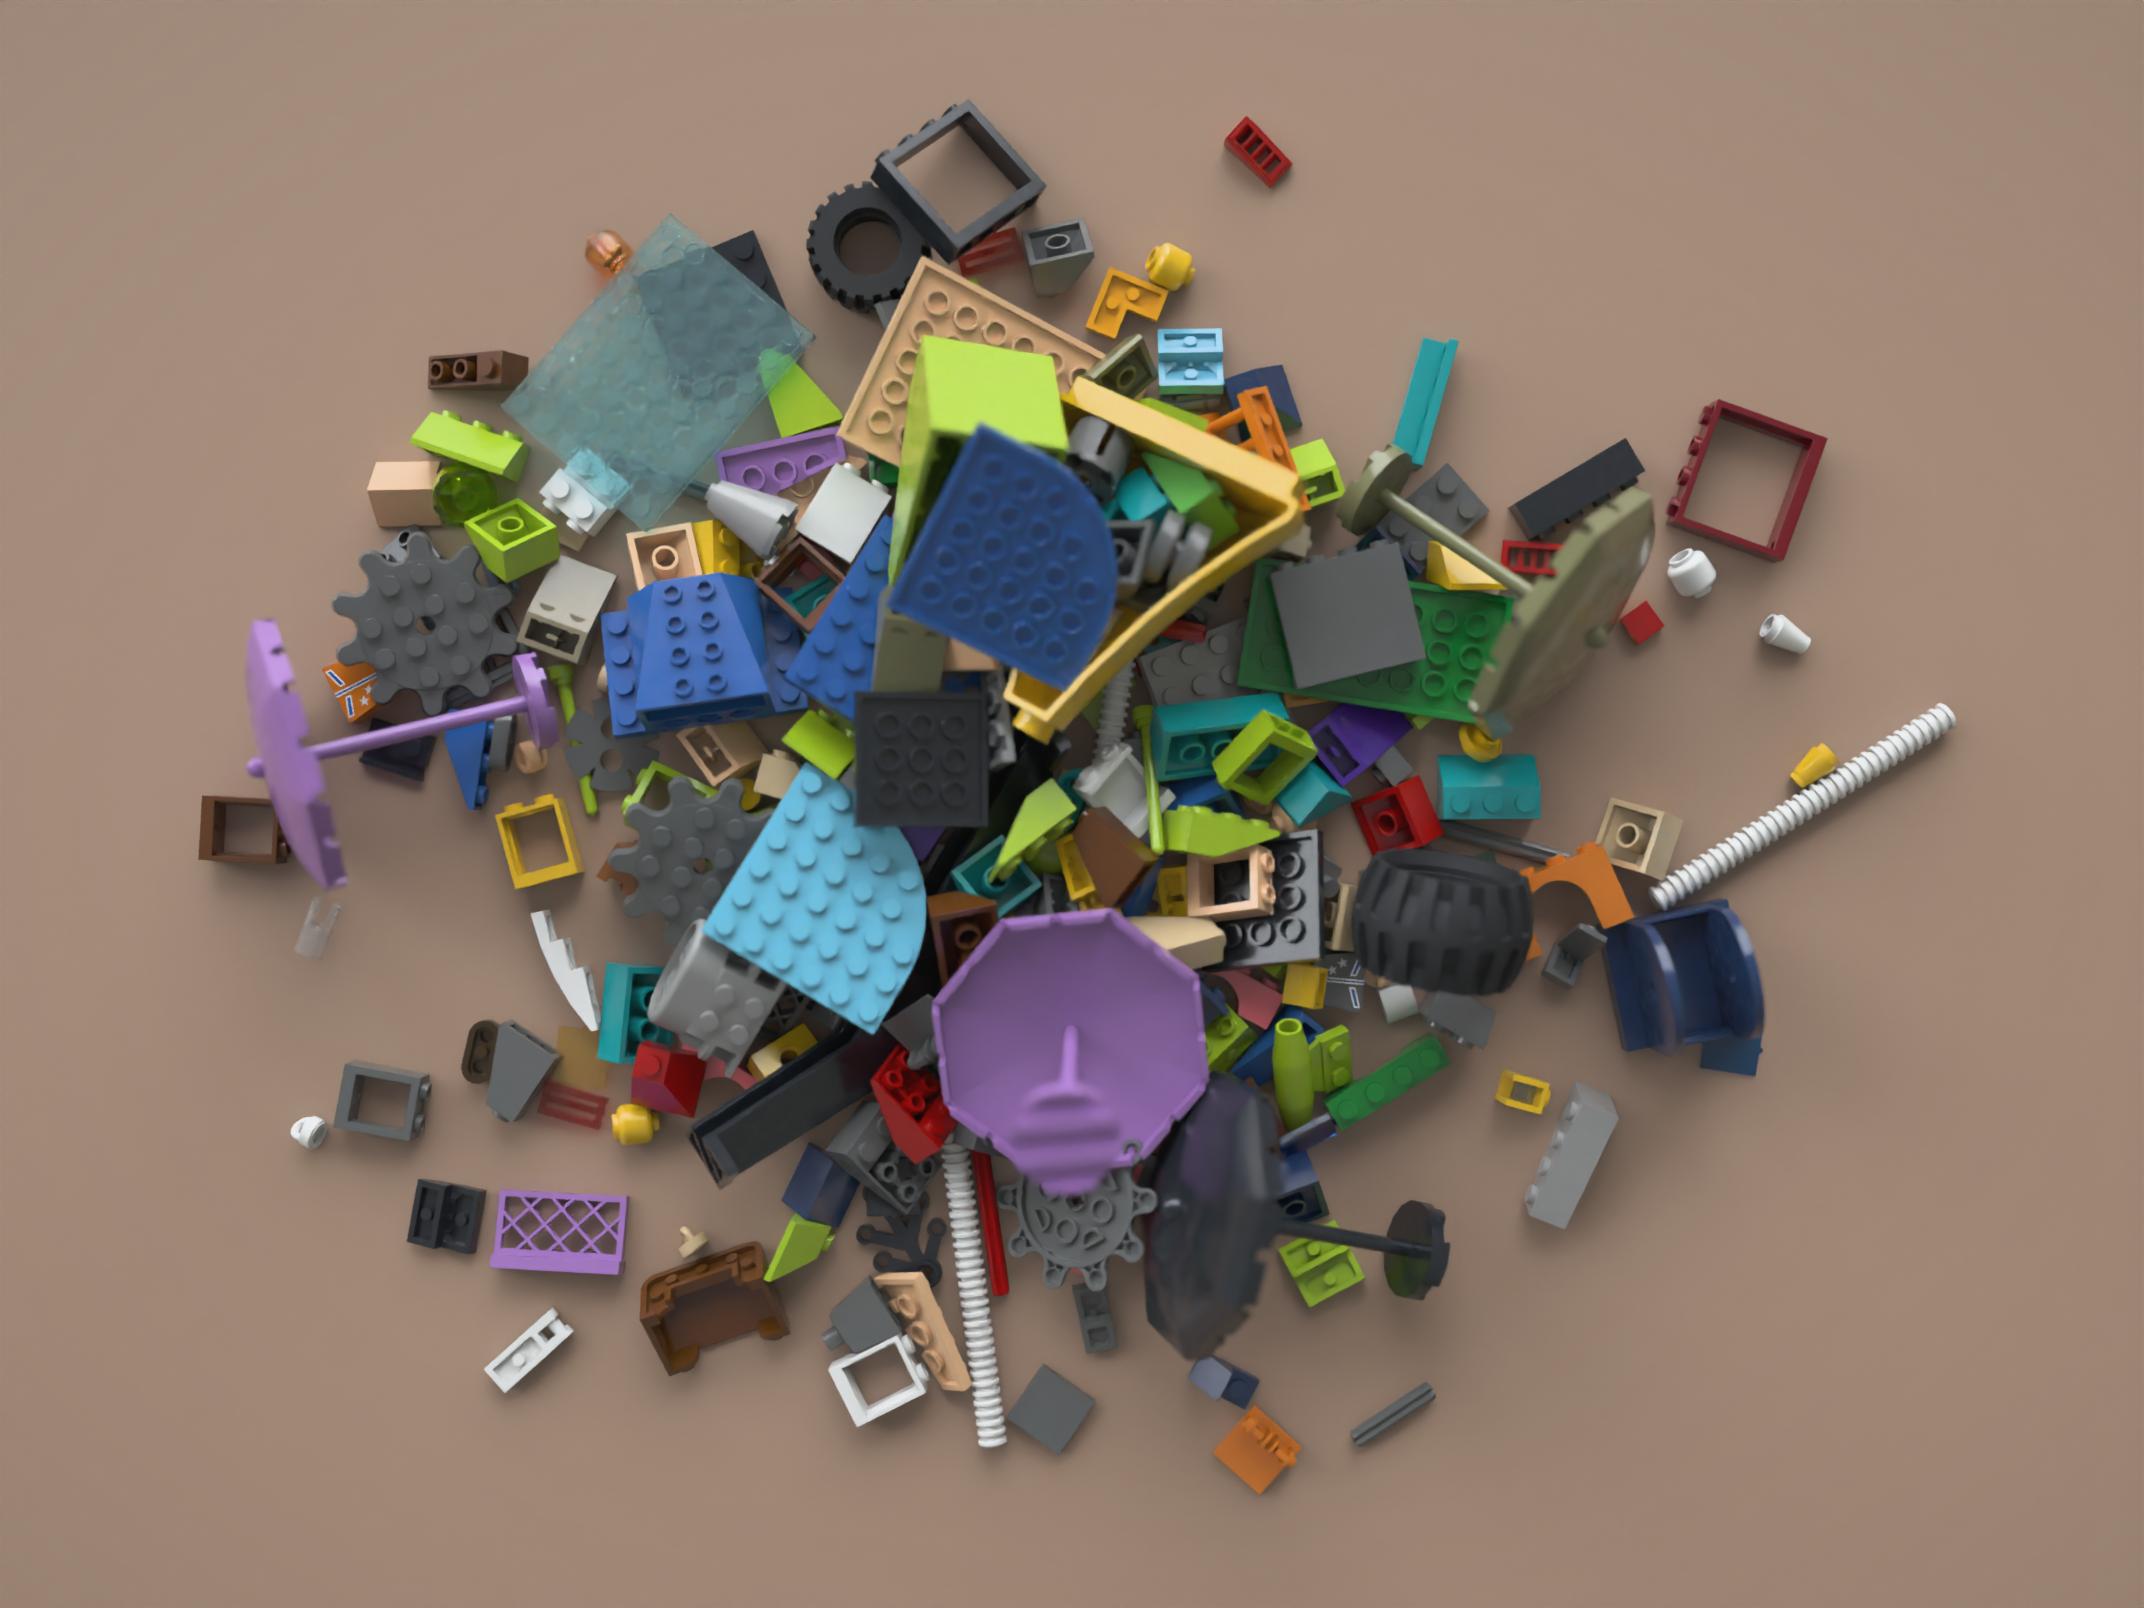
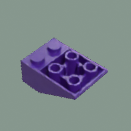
(1355, 738)

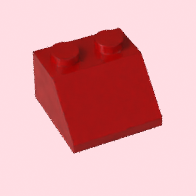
(1397, 817)

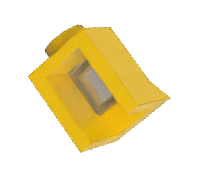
(1523, 1092)

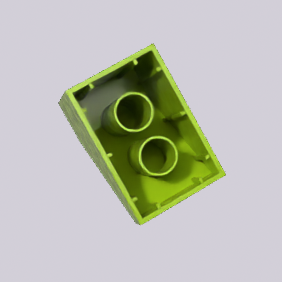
(947, 397)

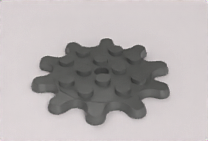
(432, 588)
(672, 843)
(1082, 1235)

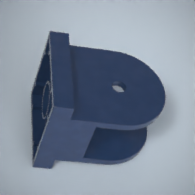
(1683, 978)

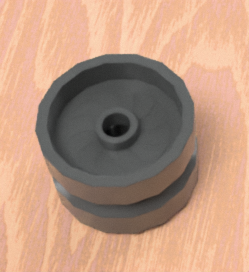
(1175, 553)

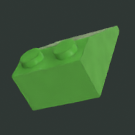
(1195, 497)

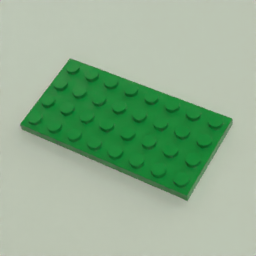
(1456, 634)

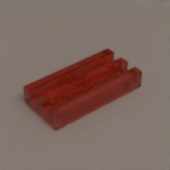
(993, 264)
(547, 1097)

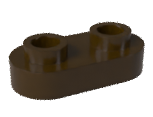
(479, 1050)

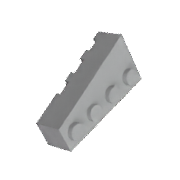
(1571, 1155)

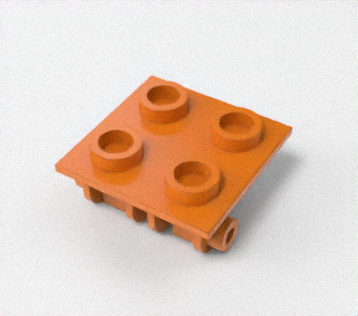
(1257, 1449)

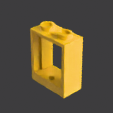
(512, 847)

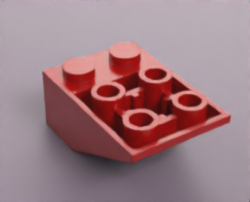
(912, 1106)

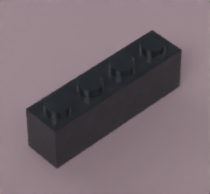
(1576, 489)

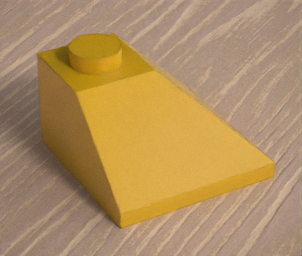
(1455, 573)

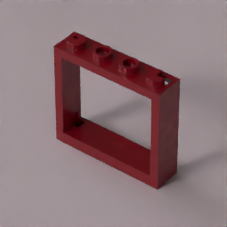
(1796, 493)

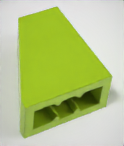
(801, 405)

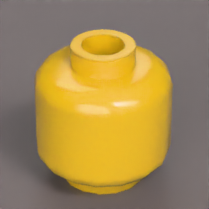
(1170, 267)
(634, 1124)

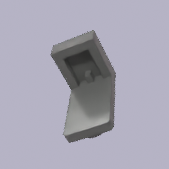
(1569, 954)

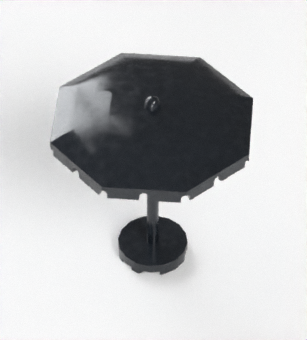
(1219, 1214)

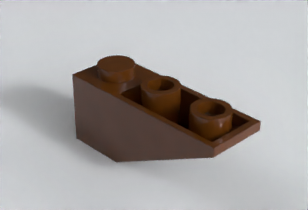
(477, 371)

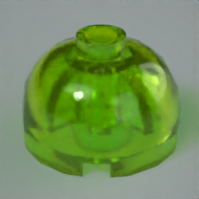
(463, 493)

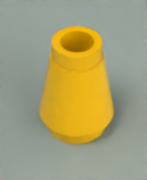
(1814, 765)

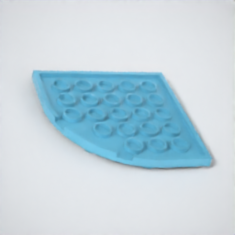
(827, 903)

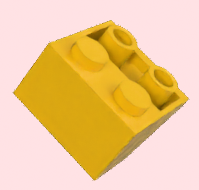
(724, 551)

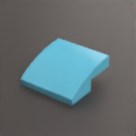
(1190, 361)

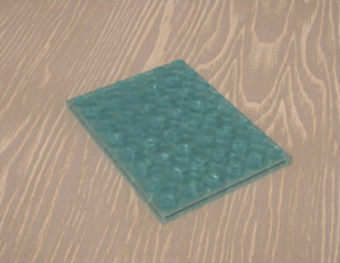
(658, 372)

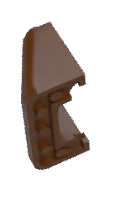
(711, 1304)

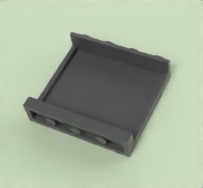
(1346, 614)

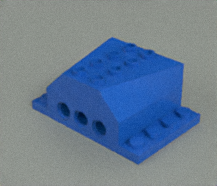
(698, 656)

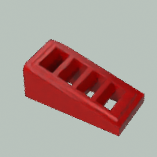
(1248, 160)
(1506, 554)

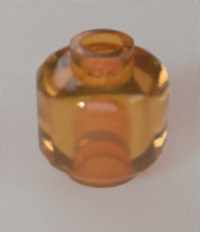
(607, 252)

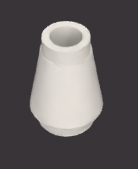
(1784, 634)

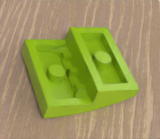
(1321, 1267)

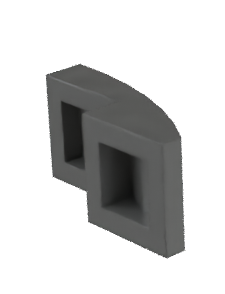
(1094, 1318)

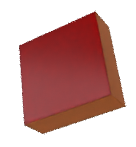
(1641, 623)

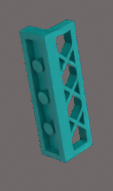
(1424, 398)

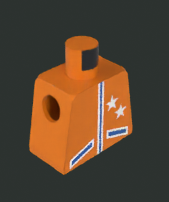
(353, 689)

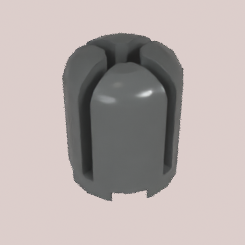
(1101, 470)

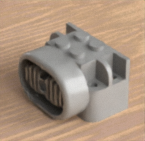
(713, 998)

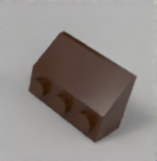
(958, 927)

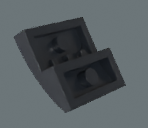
(446, 1216)

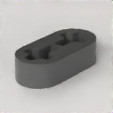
(503, 743)

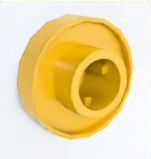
(1478, 744)

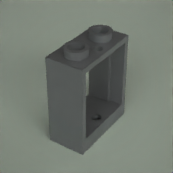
(351, 1092)

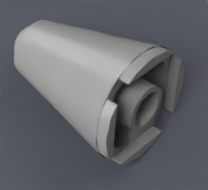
(752, 515)

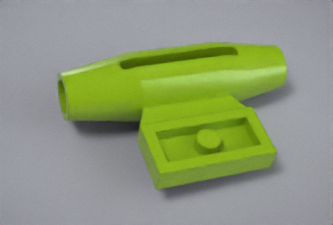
(1306, 1068)

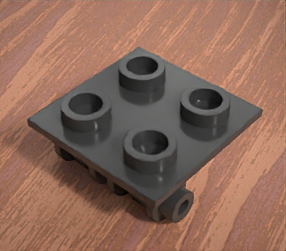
(915, 1031)

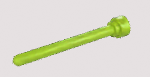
(562, 677)
(1142, 719)

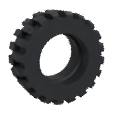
(830, 228)

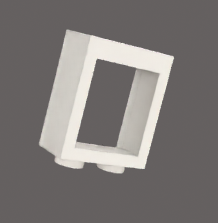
(851, 1394)

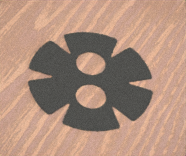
(587, 756)

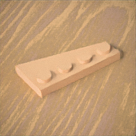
(926, 1327)

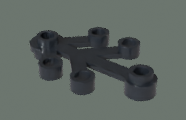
(906, 1240)

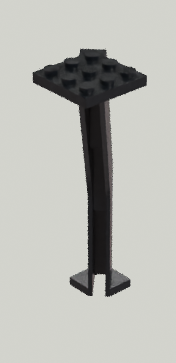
(841, 1065)

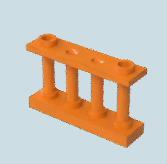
(1264, 428)

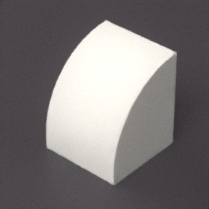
(1396, 1002)

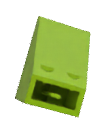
(1041, 818)
(1211, 834)

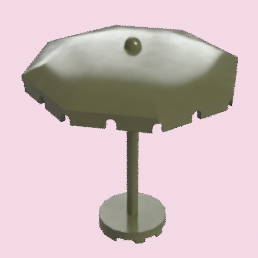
(1560, 618)

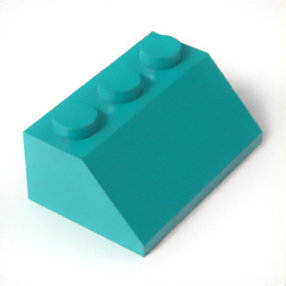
(1489, 790)
(625, 1012)

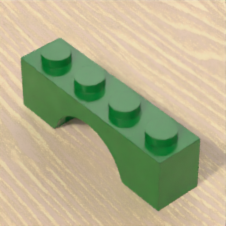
(1404, 1071)

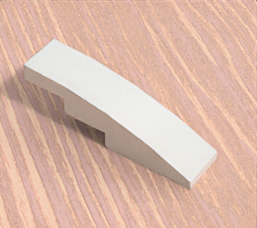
(574, 982)

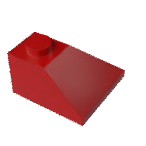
(667, 1078)

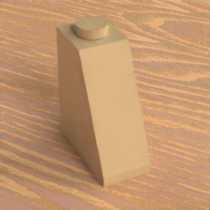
(1189, 939)

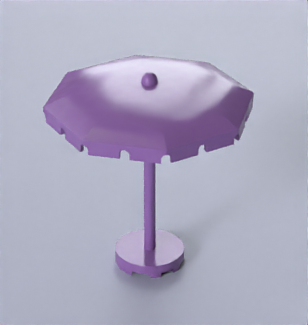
(294, 771)
(1070, 1044)

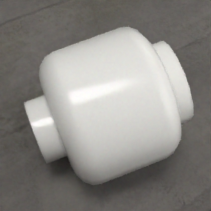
(1691, 573)

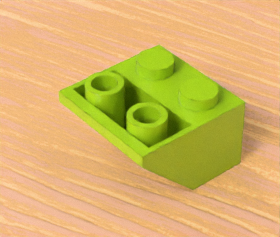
(1318, 473)

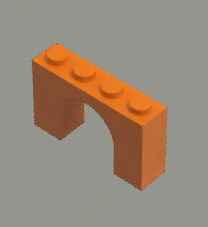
(1594, 874)

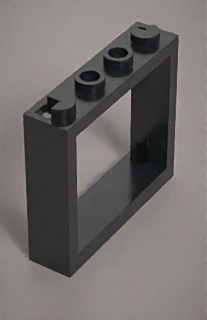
(922, 214)

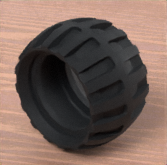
(1442, 921)

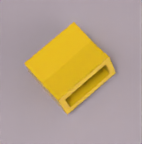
(1305, 985)

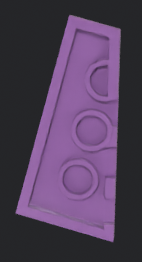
(781, 462)

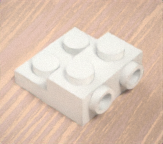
(578, 500)

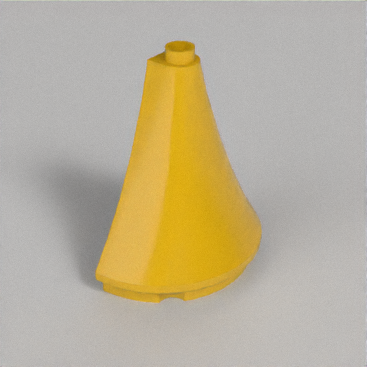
(1267, 518)

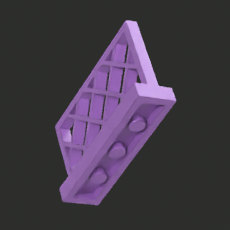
(559, 1260)

